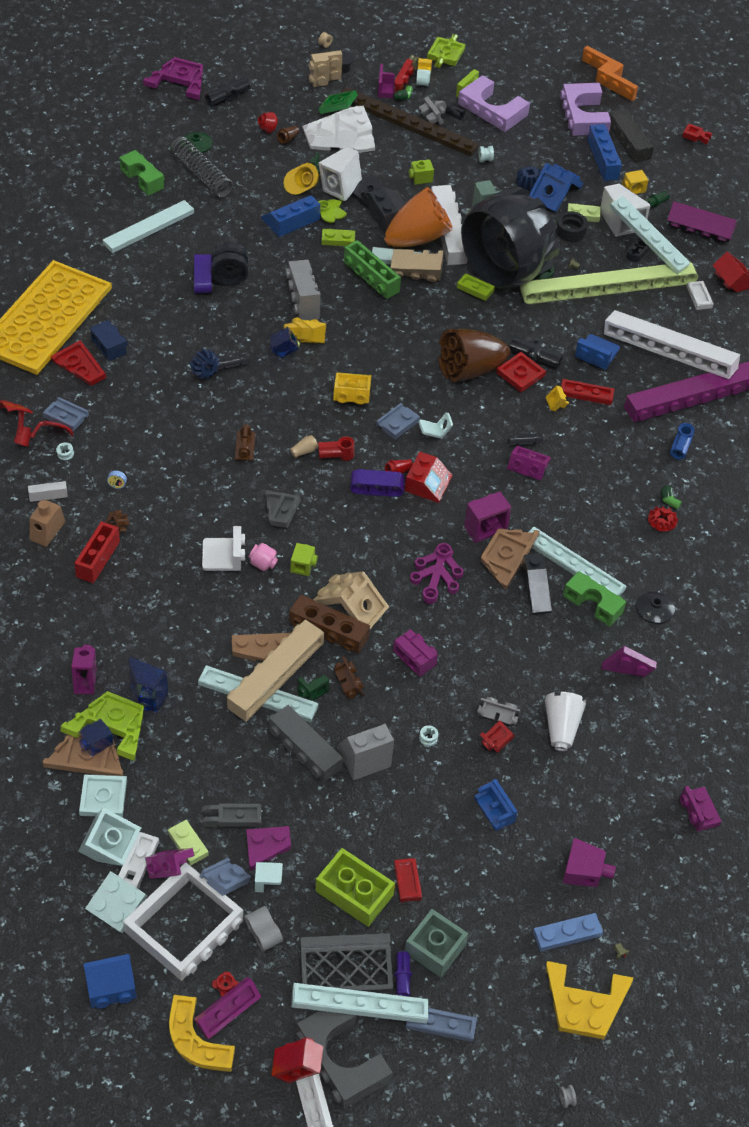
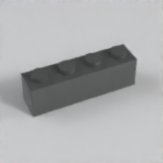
(305, 743)

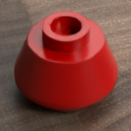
(268, 122)

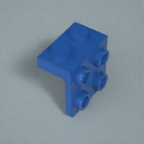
(596, 351)

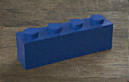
(604, 152)

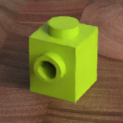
(421, 171)
(303, 559)

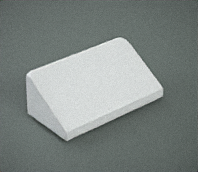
(47, 491)

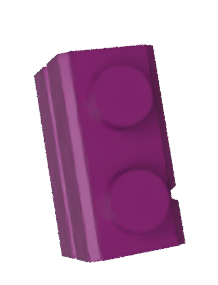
(415, 652)

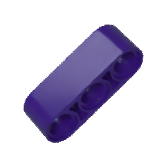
(202, 273)
(377, 483)

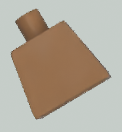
(45, 522)

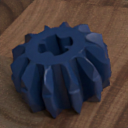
(527, 177)
(204, 363)

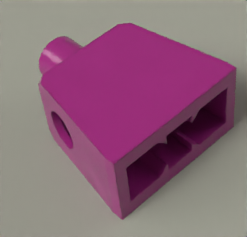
(84, 660)
(586, 865)

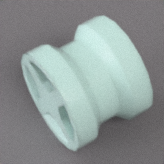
(486, 154)

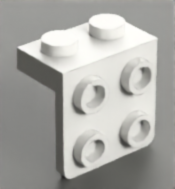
(224, 553)

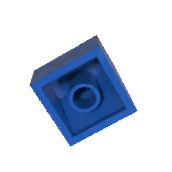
(110, 981)

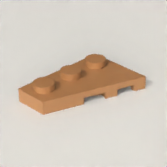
(256, 646)

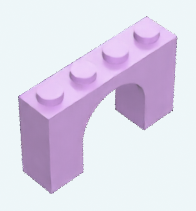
(579, 95)
(502, 116)

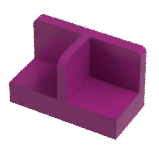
(386, 84)

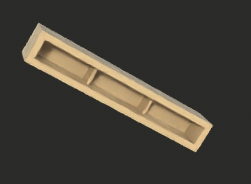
(275, 670)

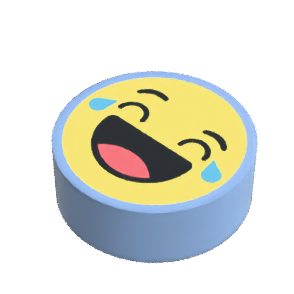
(116, 479)

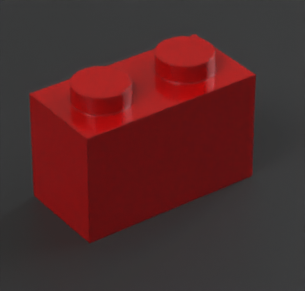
(297, 1060)

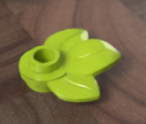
(330, 210)

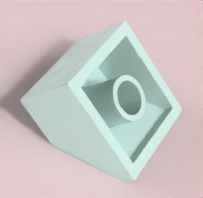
(109, 838)

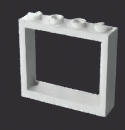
(158, 899)

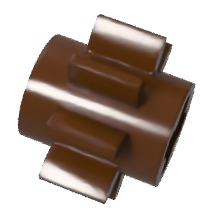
(118, 519)

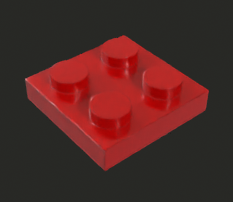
(521, 372)

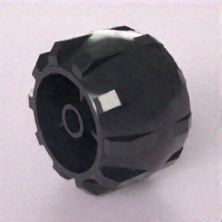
(509, 238)

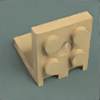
(351, 591)

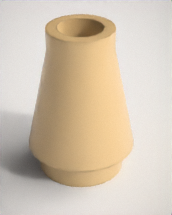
(305, 446)

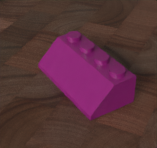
(701, 220)

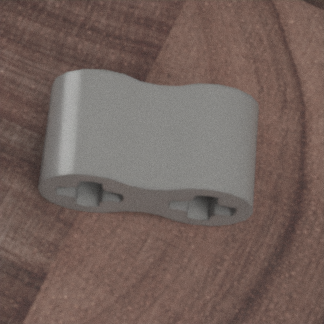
(263, 928)

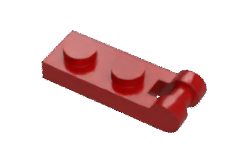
(403, 76)

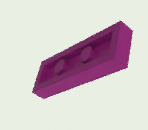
(227, 1008)

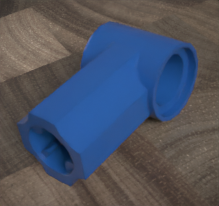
(682, 441)

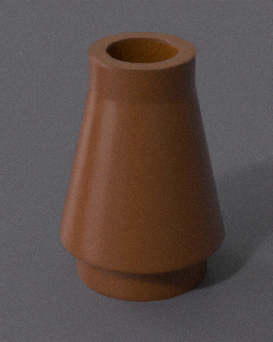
(285, 135)

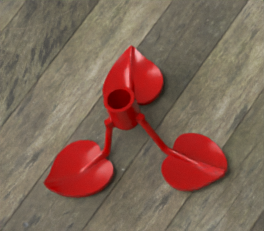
(23, 433)

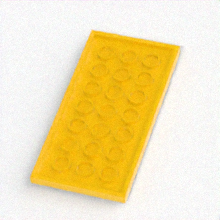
(48, 315)

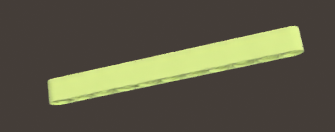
(605, 283)

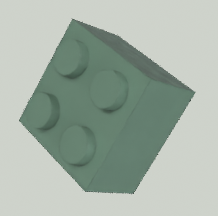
(436, 943)

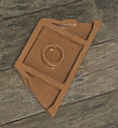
(506, 552)
(72, 757)

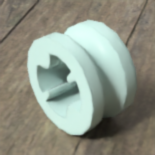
(65, 446)
(428, 730)

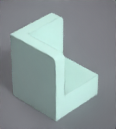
(267, 874)

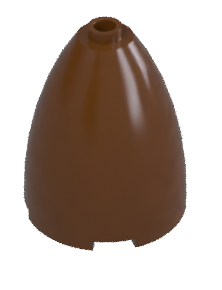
(470, 354)

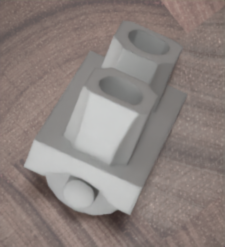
(434, 110)

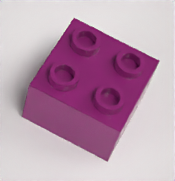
(487, 516)

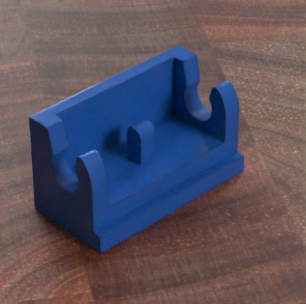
(496, 805)

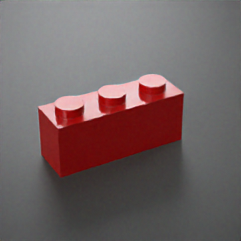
(97, 552)

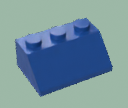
(293, 216)

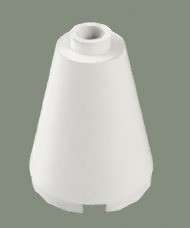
(563, 718)

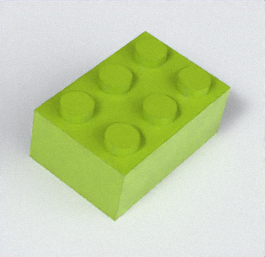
(355, 887)

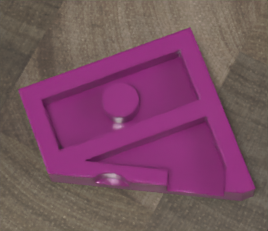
(629, 662)
(267, 844)

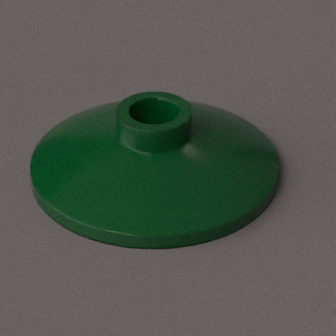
(200, 140)

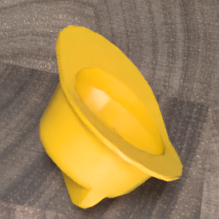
(301, 179)

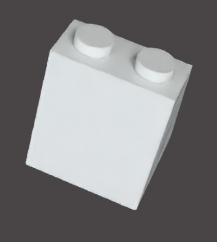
(341, 173)
(615, 223)

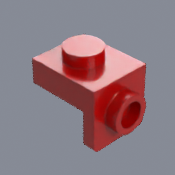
(497, 737)

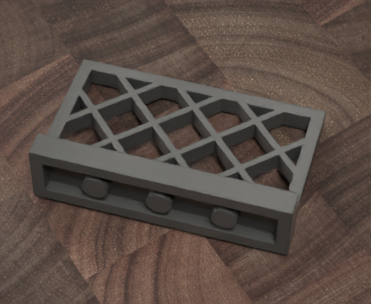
(350, 944)

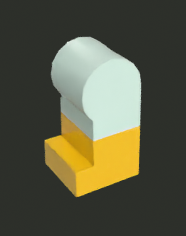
(424, 72)

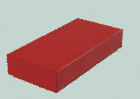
(407, 880)

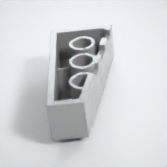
(303, 289)

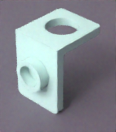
(436, 429)

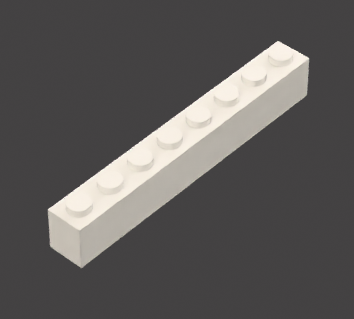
(672, 344)

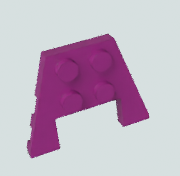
(180, 72)

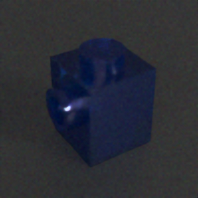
(284, 342)
(95, 737)

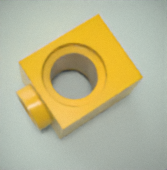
(635, 181)

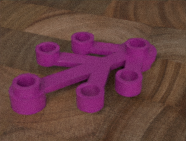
(442, 553)

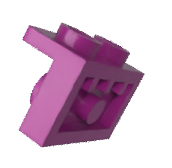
(528, 462)
(700, 808)
(167, 862)

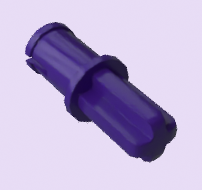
(403, 974)

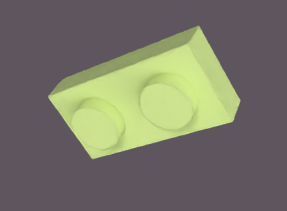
(591, 213)
(185, 837)

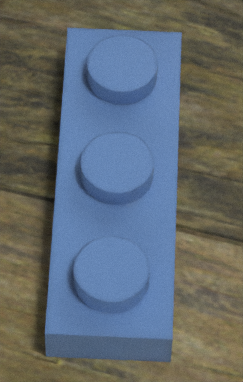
(567, 932)

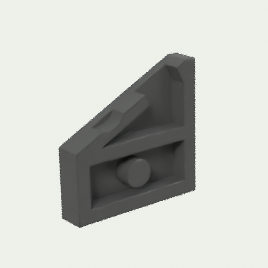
(281, 507)

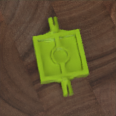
(446, 51)

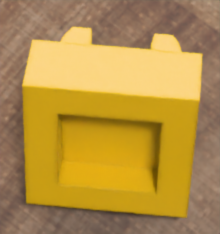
(556, 398)

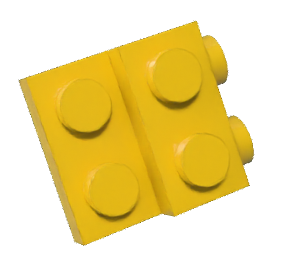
(352, 388)

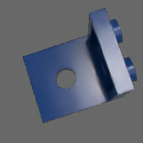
(561, 182)

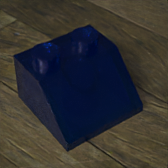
(148, 684)

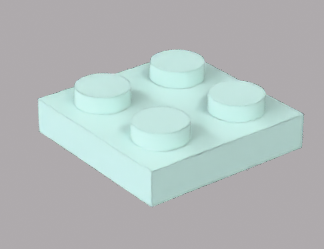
(101, 792)
(115, 901)

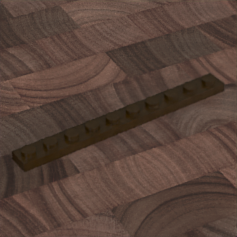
(415, 124)

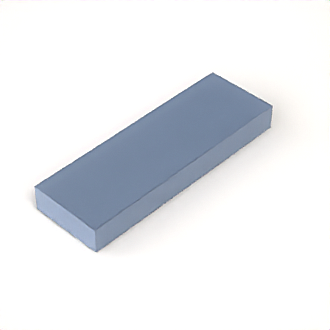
(446, 1025)

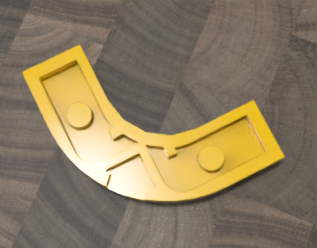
(189, 1044)

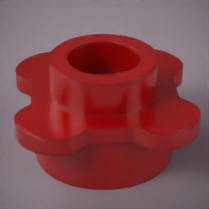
(224, 978)

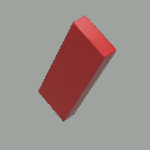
(587, 392)

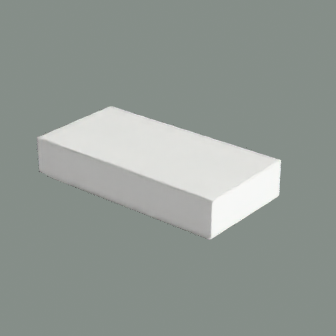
(699, 295)

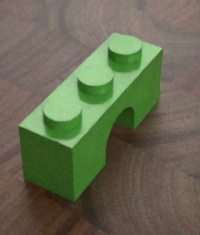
(149, 177)
(584, 588)

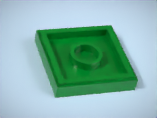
(338, 102)

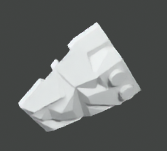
(341, 129)

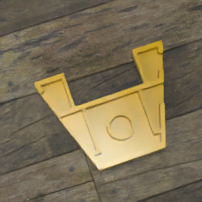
(583, 1010)

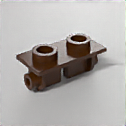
(245, 444)
(353, 684)

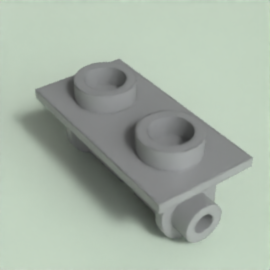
(491, 707)

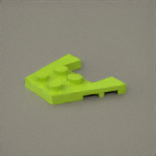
(119, 715)

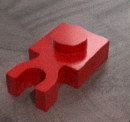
(696, 133)

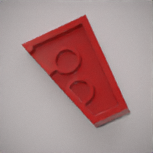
(80, 363)

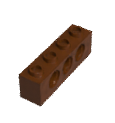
(342, 630)

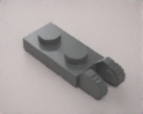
(232, 815)

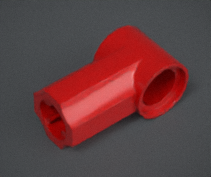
(342, 448)

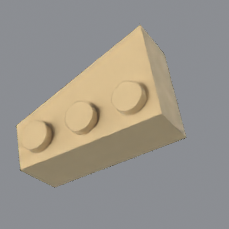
(417, 264)

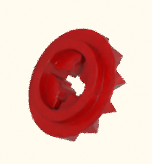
(660, 523)

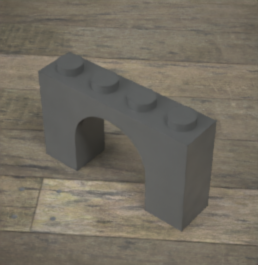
(347, 1084)

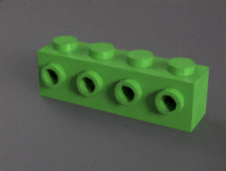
(372, 269)

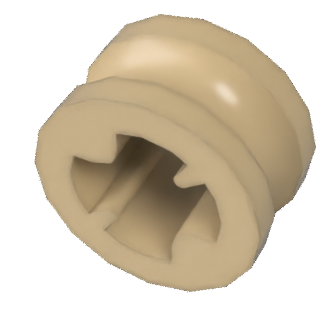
(325, 40)

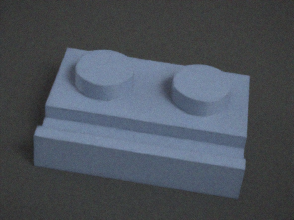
(65, 413)
(398, 421)
(225, 876)

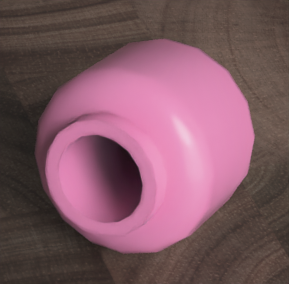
(263, 557)

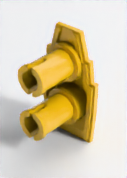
(308, 330)

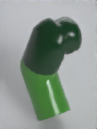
(403, 94)
(668, 498)

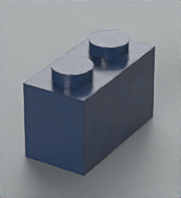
(108, 340)

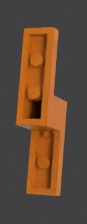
(609, 73)

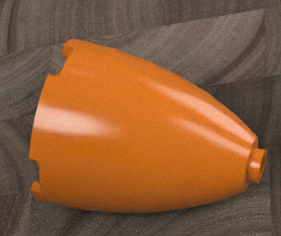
(418, 221)

